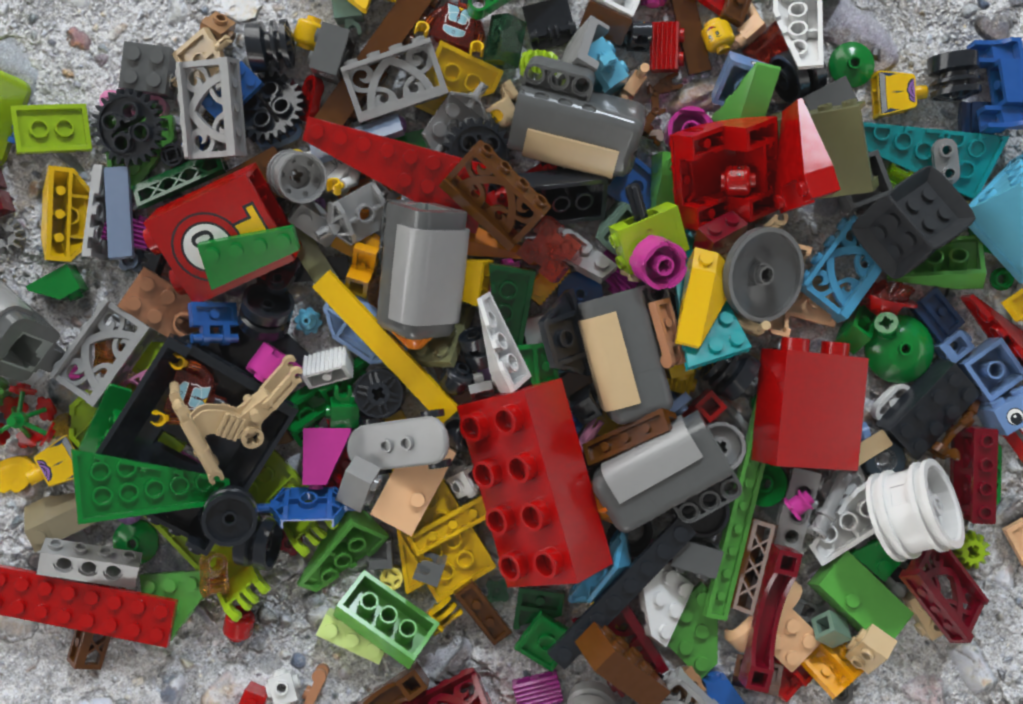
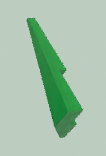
(313, 401)

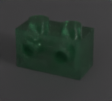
(505, 41)

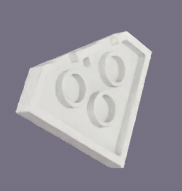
(663, 604)

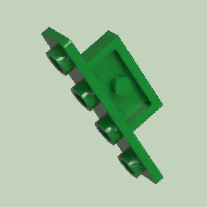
(105, 416)

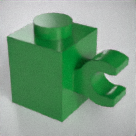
(342, 410)

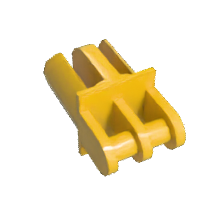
(441, 614)

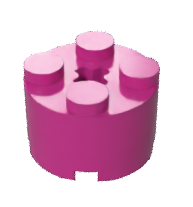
(684, 119)
(658, 262)
(266, 361)

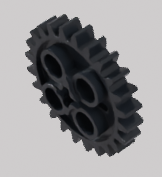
(286, 95)
(471, 131)
(138, 147)

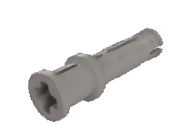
(826, 514)

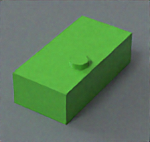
(859, 595)
(386, 619)

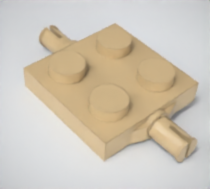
(201, 47)

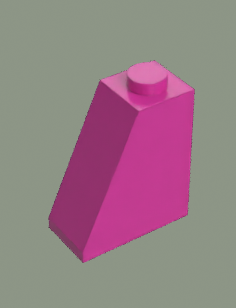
(322, 454)

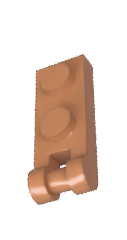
(666, 328)
(319, 677)

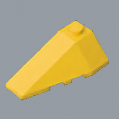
(701, 297)

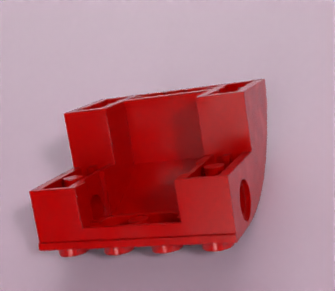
(706, 151)

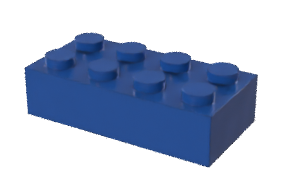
(250, 86)

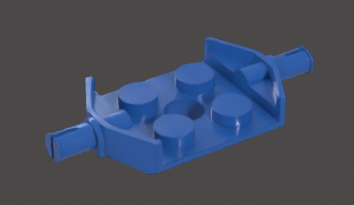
(290, 505)

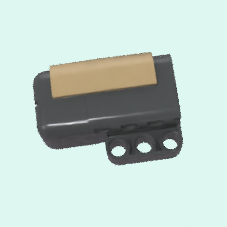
(572, 123)
(625, 354)

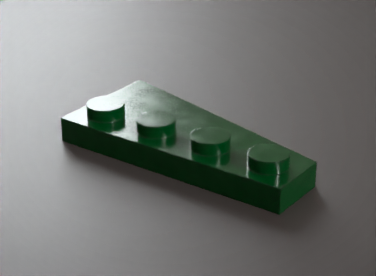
(512, 293)

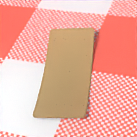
(874, 445)

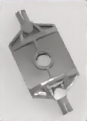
(455, 106)
(345, 218)

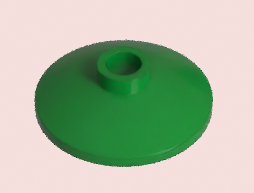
(841, 66)
(777, 491)
(143, 533)

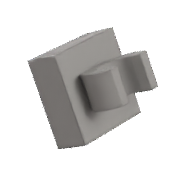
(481, 387)

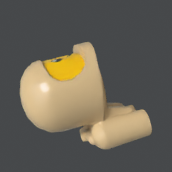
(503, 110)

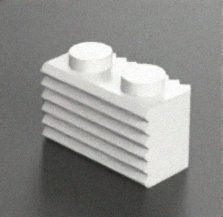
(327, 367)

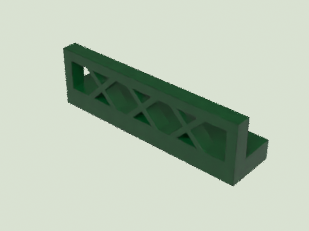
(177, 180)

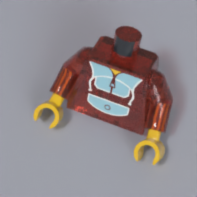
(454, 27)
(195, 386)

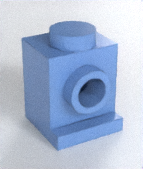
(962, 346)

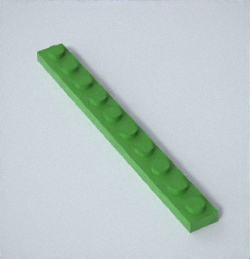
(735, 533)

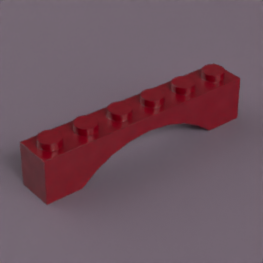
(778, 578)

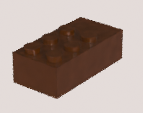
(621, 665)

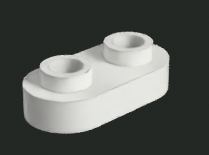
(888, 399)

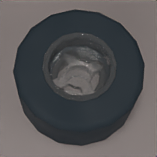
(889, 459)

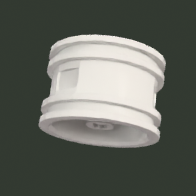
(915, 510)

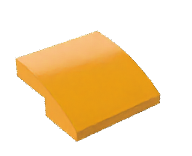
(831, 668)

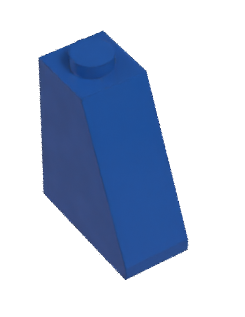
(720, 688)

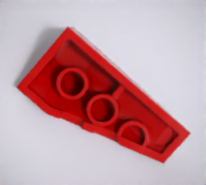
(995, 324)

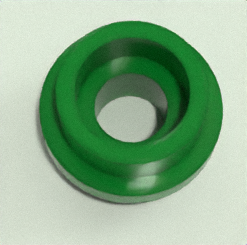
(1007, 282)

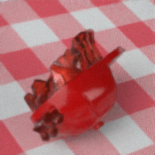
(888, 297)

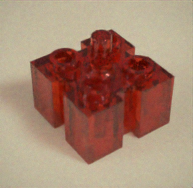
(551, 249)

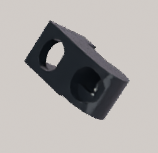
(639, 36)

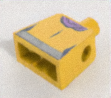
(894, 93)
(53, 464)

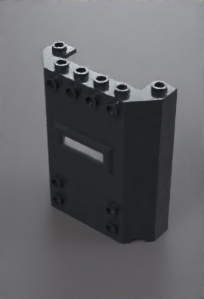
(137, 439)

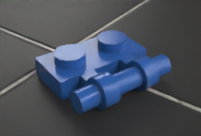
(213, 315)

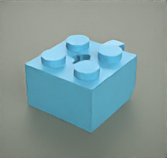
(611, 72)

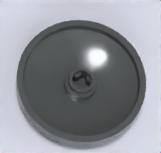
(763, 274)

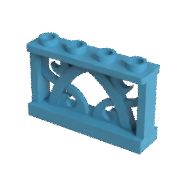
(858, 288)

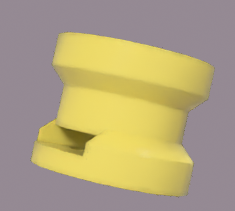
(390, 579)

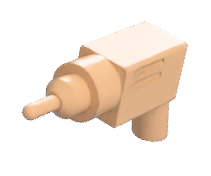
(749, 30)
(635, 82)

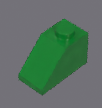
(61, 284)
(857, 328)

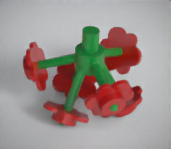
(16, 417)

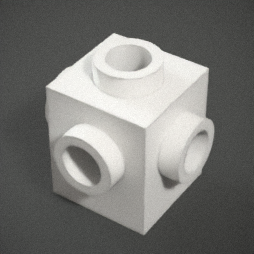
(462, 482)
(281, 694)

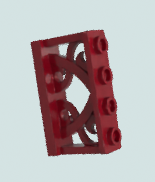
(976, 473)
(953, 621)
(649, 650)
(446, 688)

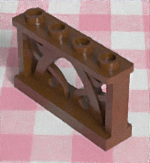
(500, 173)

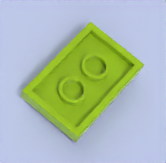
(51, 128)

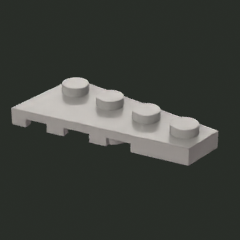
(93, 245)
(590, 262)

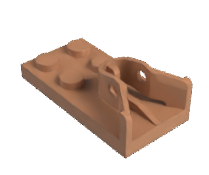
(158, 305)

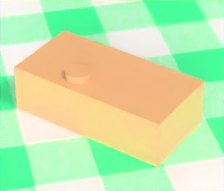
(408, 495)

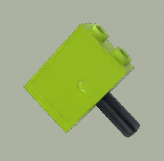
(658, 221)

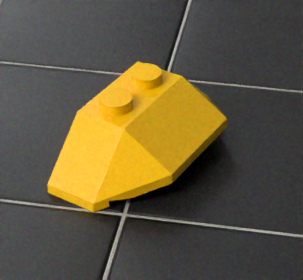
(63, 213)

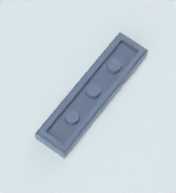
(387, 127)
(119, 212)

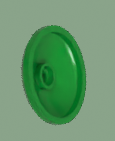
(889, 360)

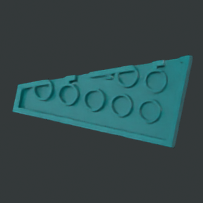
(912, 146)
(724, 337)

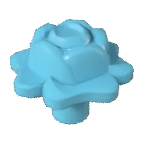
(308, 321)

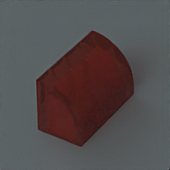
(767, 44)

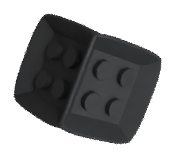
(912, 222)

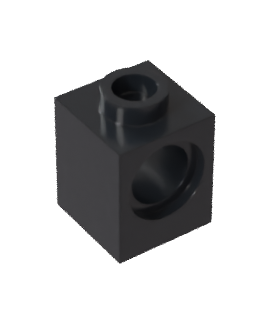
(585, 405)

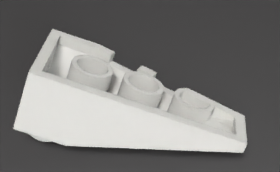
(503, 356)

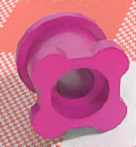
(799, 503)

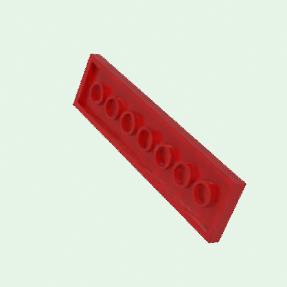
(87, 606)

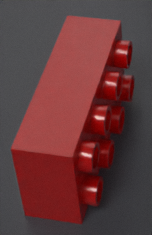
(535, 486)

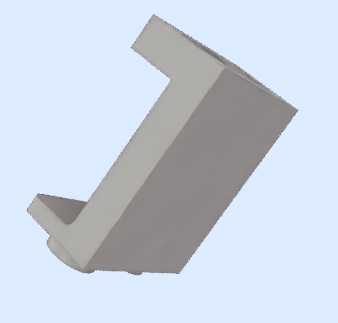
(579, 45)

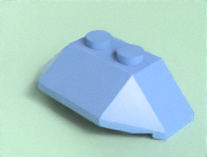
(346, 336)

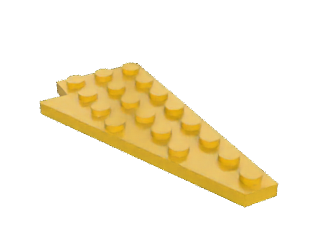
(465, 552)

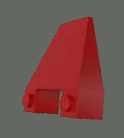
(802, 162)

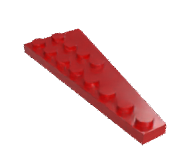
(394, 163)

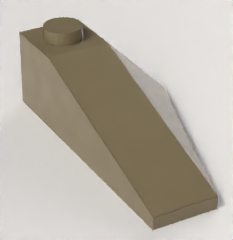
(51, 518)

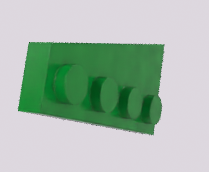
(244, 253)

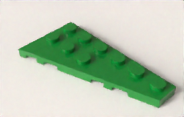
(127, 488)

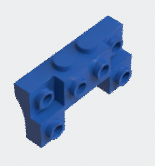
(1005, 78)

